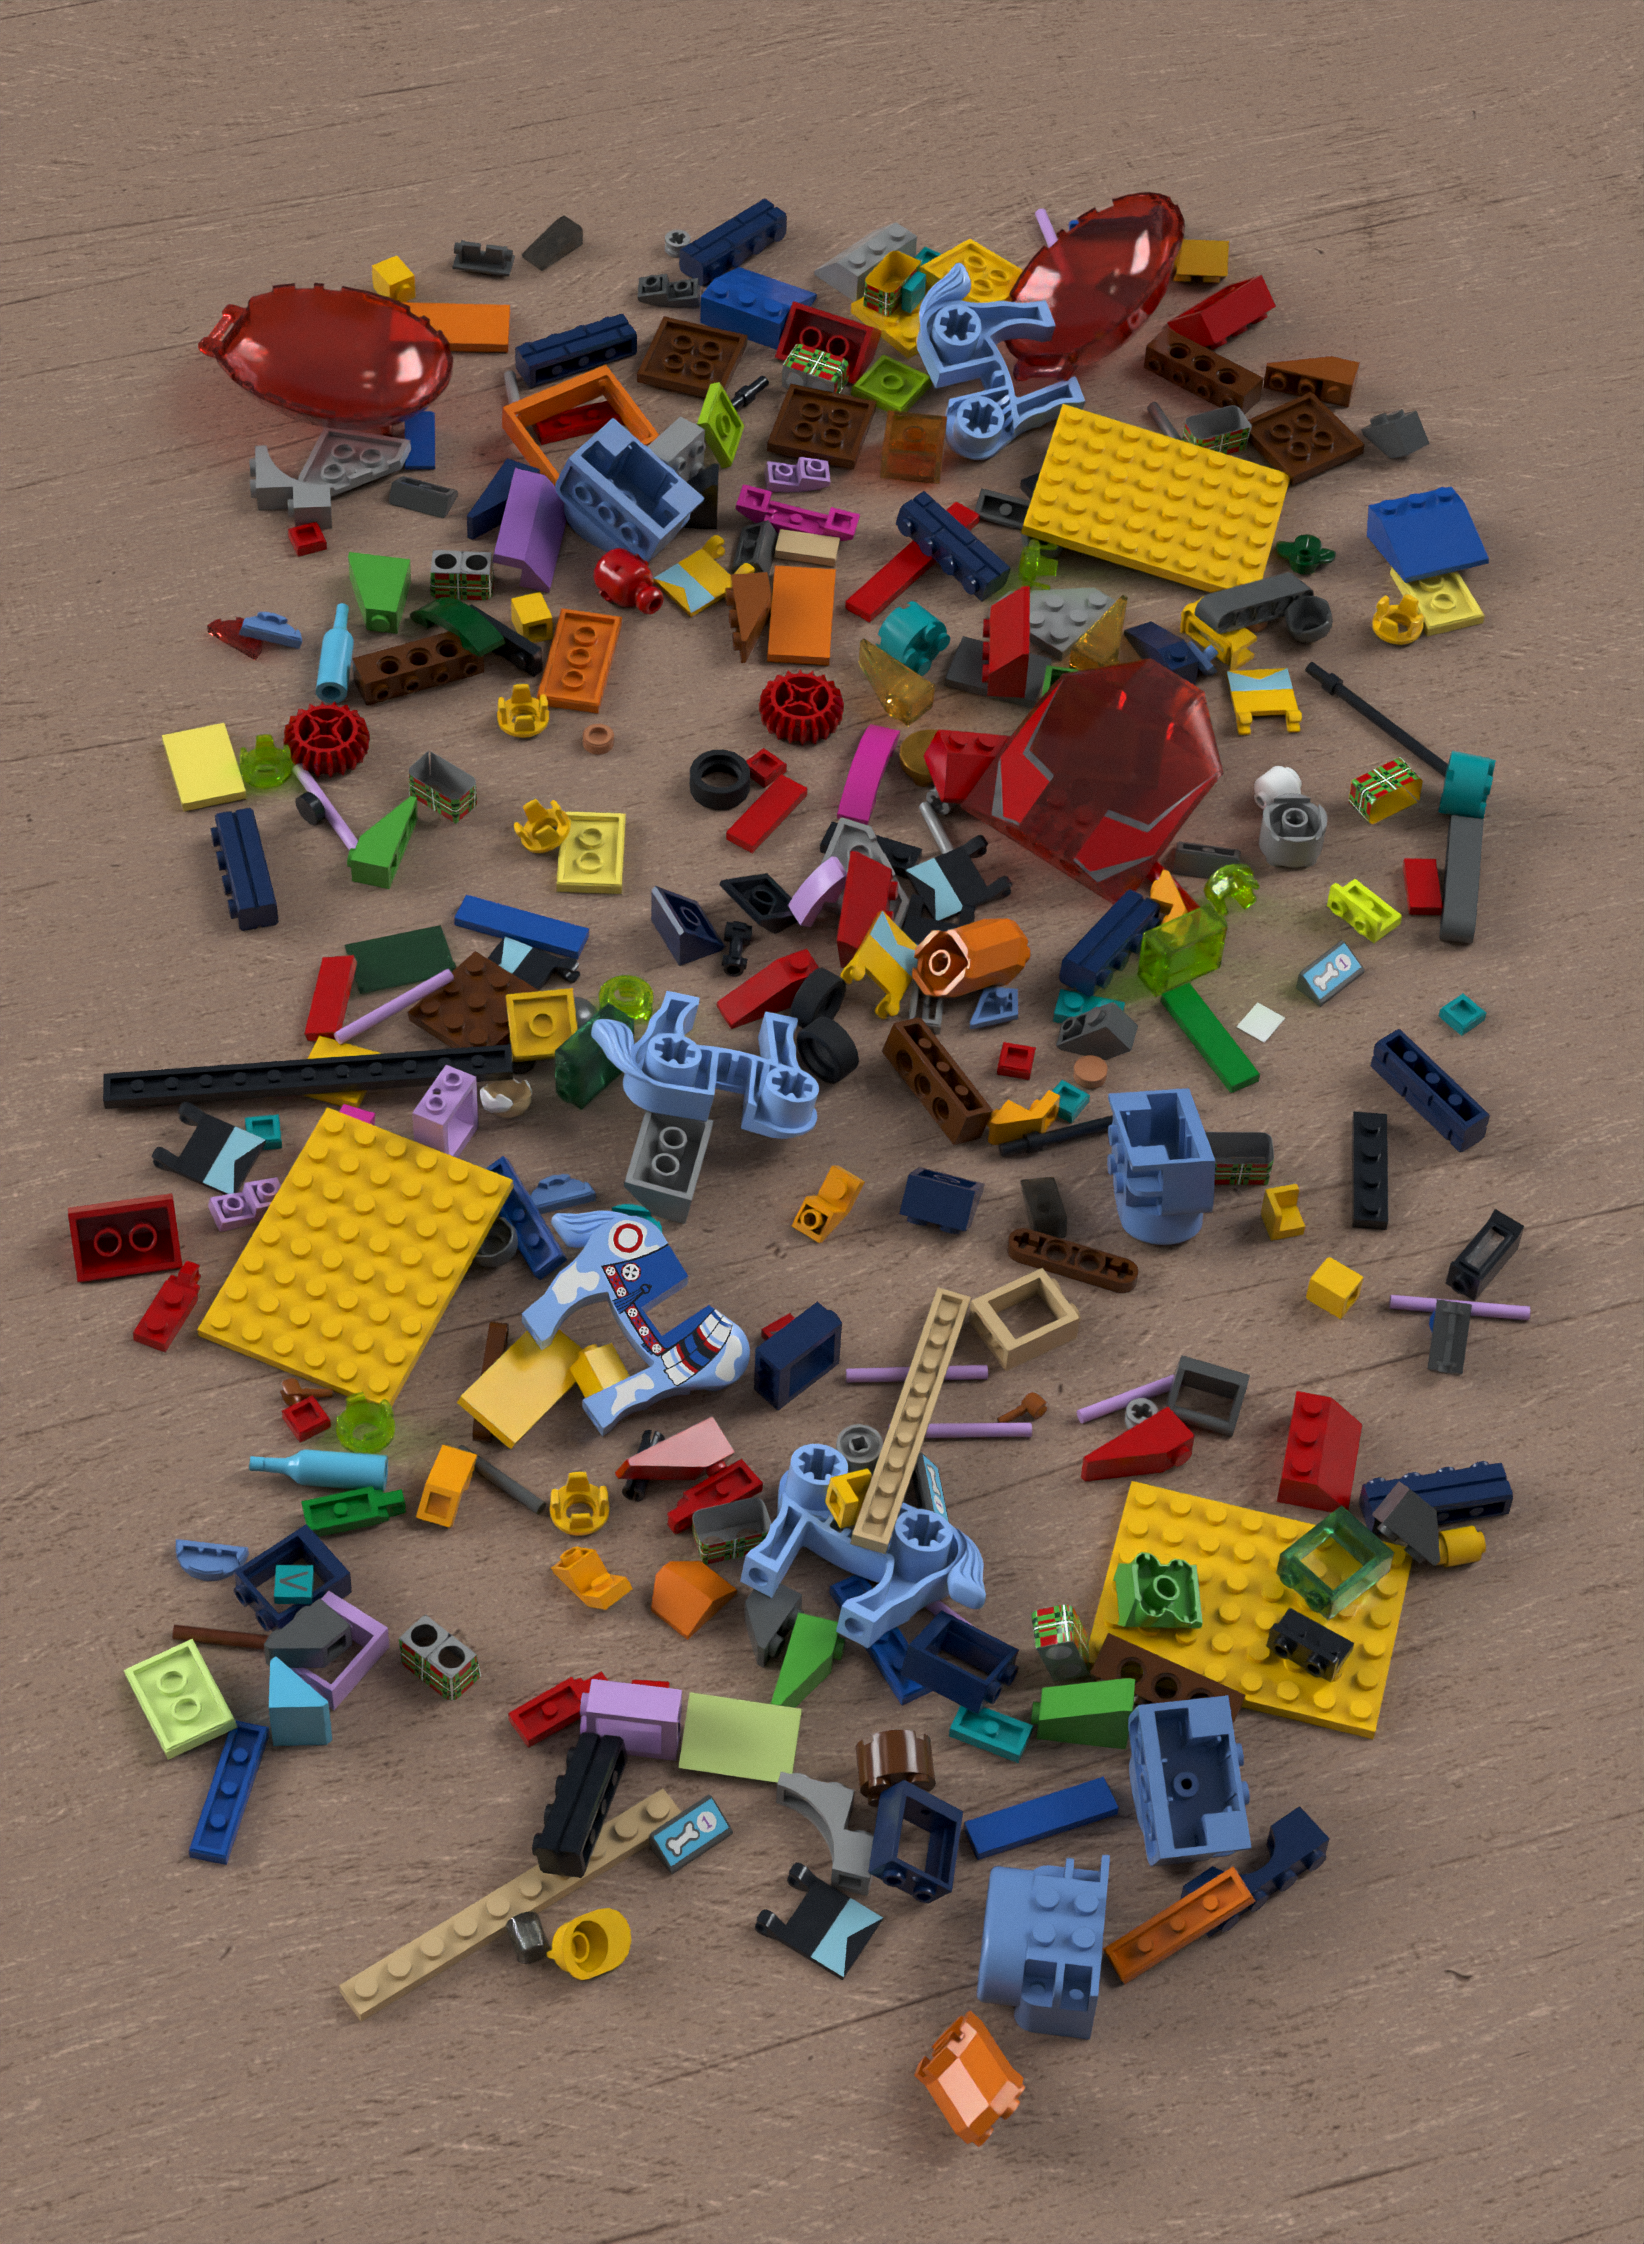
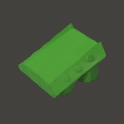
(1158, 1593)

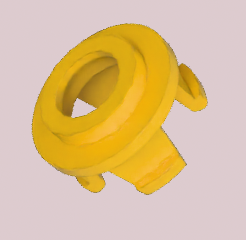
(1388, 616)
(523, 703)
(538, 832)
(579, 1491)

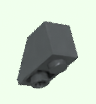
(1396, 433)
(1099, 1032)
(1412, 1520)
(770, 1621)
(310, 1639)

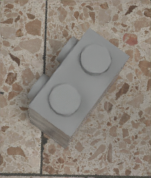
(681, 448)

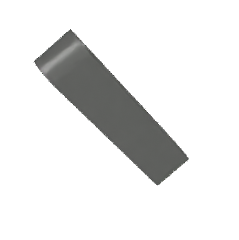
(1250, 602)
(1461, 879)

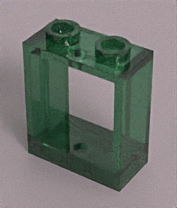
(581, 1063)
(1355, 1539)

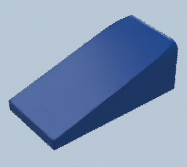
(421, 434)

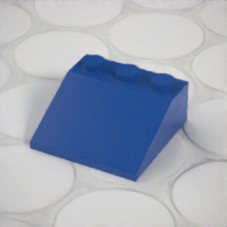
(751, 305)
(1426, 534)

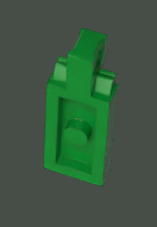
(352, 1510)

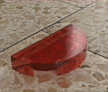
(229, 631)

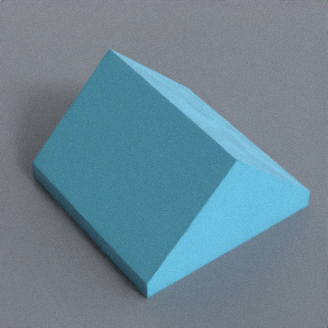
(296, 1709)

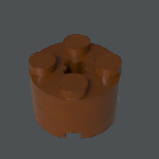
(891, 1759)

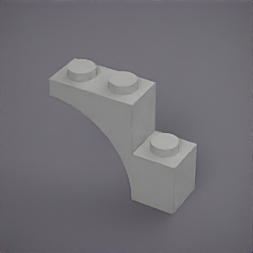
(279, 491)
(830, 1810)

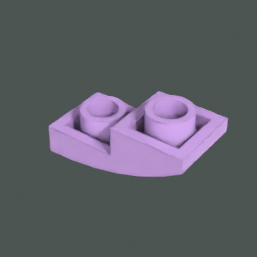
(804, 476)
(821, 886)
(245, 1207)

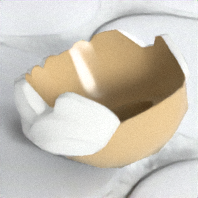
(506, 1097)

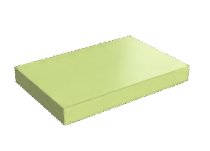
(180, 1699)
(739, 1737)

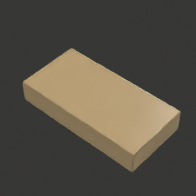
(807, 547)

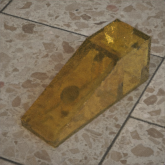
(1102, 641)
(898, 688)

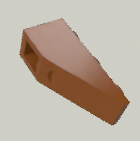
(1326, 377)
(751, 609)

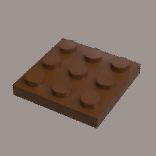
(691, 357)
(821, 426)
(1303, 438)
(472, 1006)

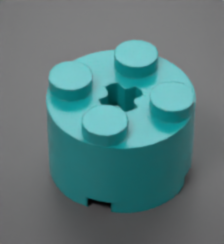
(913, 637)
(1467, 785)

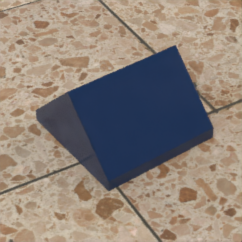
(683, 926)

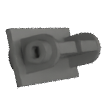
(495, 260)
(1449, 1336)

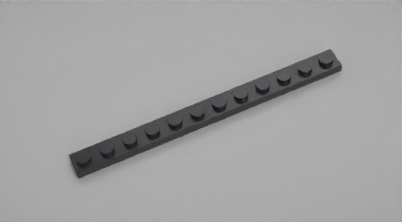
(302, 1076)

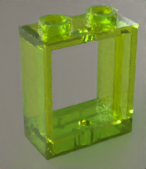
(1166, 971)

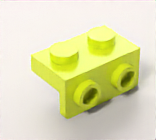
(1363, 910)

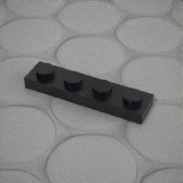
(1369, 1171)

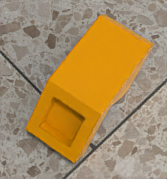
(1167, 895)
(1014, 1120)
(834, 1201)
(445, 1485)
(589, 1579)

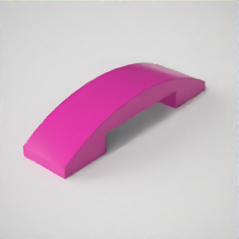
(759, 507)
(866, 773)

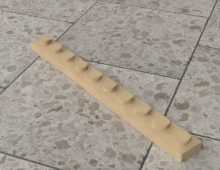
(910, 1421)
(488, 1917)

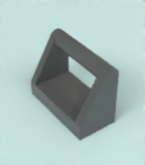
(1213, 1380)

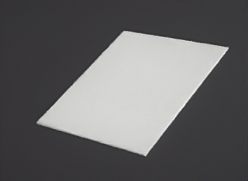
(1260, 1022)

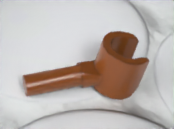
(293, 1393)
(1032, 1403)

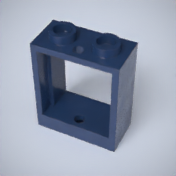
(797, 1355)
(299, 1544)
(969, 1645)
(931, 1815)

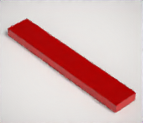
(900, 572)

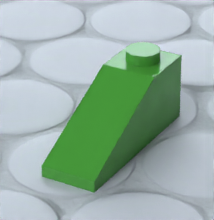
(383, 846)
(807, 1659)

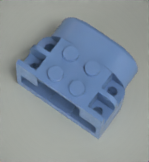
(624, 494)
(1160, 1165)
(1188, 1780)
(1045, 1945)

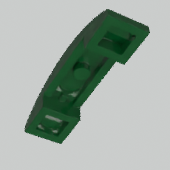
(474, 630)

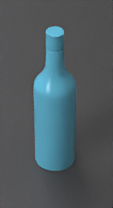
(335, 659)
(328, 1469)

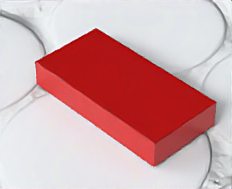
(1422, 886)

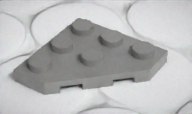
(352, 459)
(1063, 617)
(861, 838)

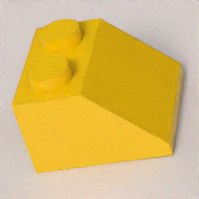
(1204, 260)

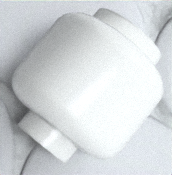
(1275, 783)

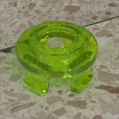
(1034, 564)
(265, 754)
(1239, 886)
(628, 987)
(361, 1412)

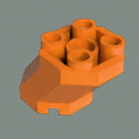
(970, 958)
(970, 2079)

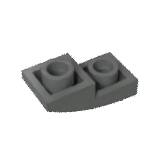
(661, 292)

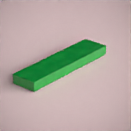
(1210, 1037)

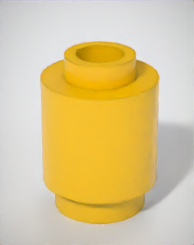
(1461, 1546)

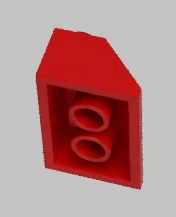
(1225, 313)
(831, 335)
(1007, 645)
(959, 761)
(866, 892)
(124, 1237)
(1319, 1454)

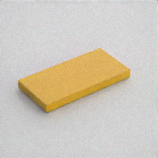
(522, 1386)

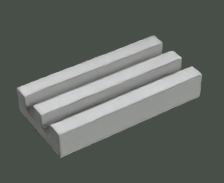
(932, 1024)

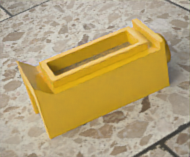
(1230, 645)

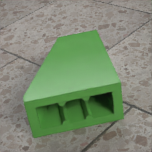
(380, 589)
(1086, 1713)

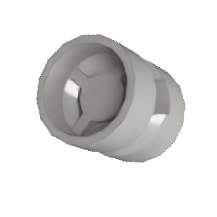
(860, 1447)

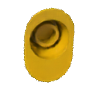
(591, 1943)

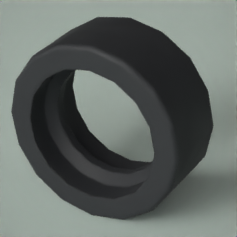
(721, 797)
(818, 997)
(827, 1050)

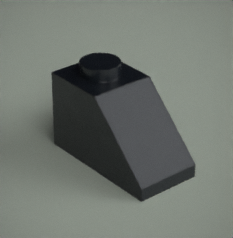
(706, 485)

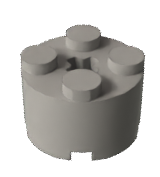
(1292, 831)

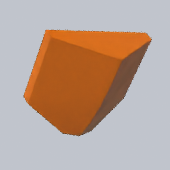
(689, 1595)

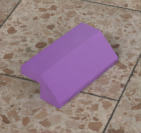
(531, 529)

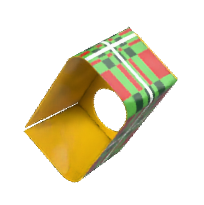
(893, 268)
(1382, 790)

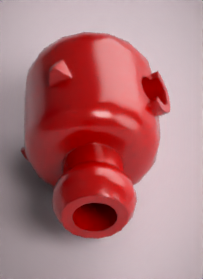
(627, 581)

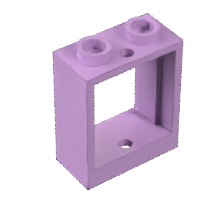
(450, 1118)
(365, 1632)
(639, 1714)

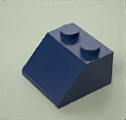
(941, 1200)

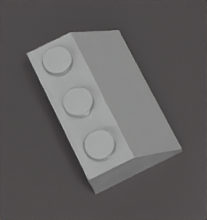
(851, 267)
(667, 1163)

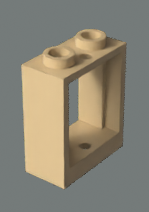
(994, 1333)

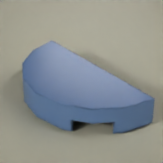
(271, 628)
(561, 1192)
(209, 1560)

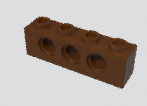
(1202, 371)
(413, 667)
(937, 1081)
(1120, 1653)

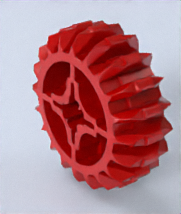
(800, 715)
(327, 729)

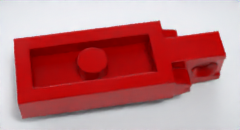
(169, 1309)
(726, 1486)
(551, 1710)

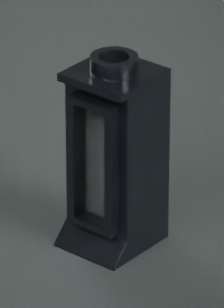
(1485, 1255)

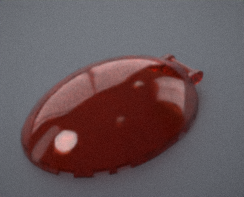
(1099, 283)
(332, 356)

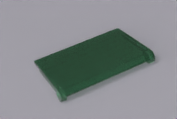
(400, 959)

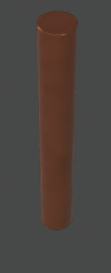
(219, 1637)

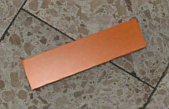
(1178, 1925)

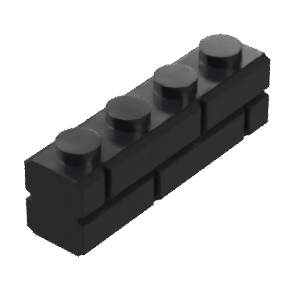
(580, 1804)

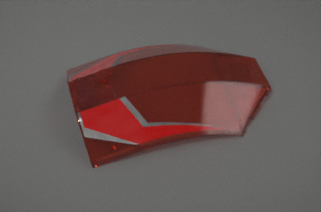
(1103, 773)

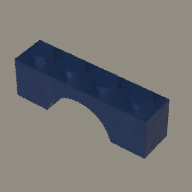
(1293, 1847)

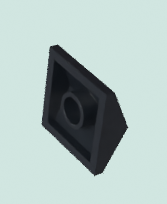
(762, 900)

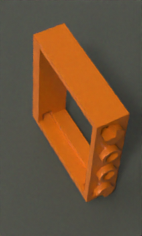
(567, 396)

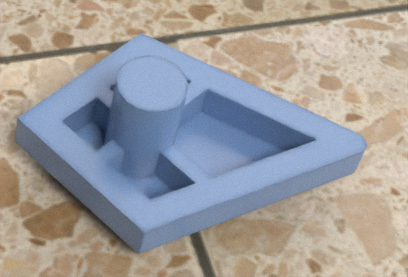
(1204, 658)
(995, 1007)

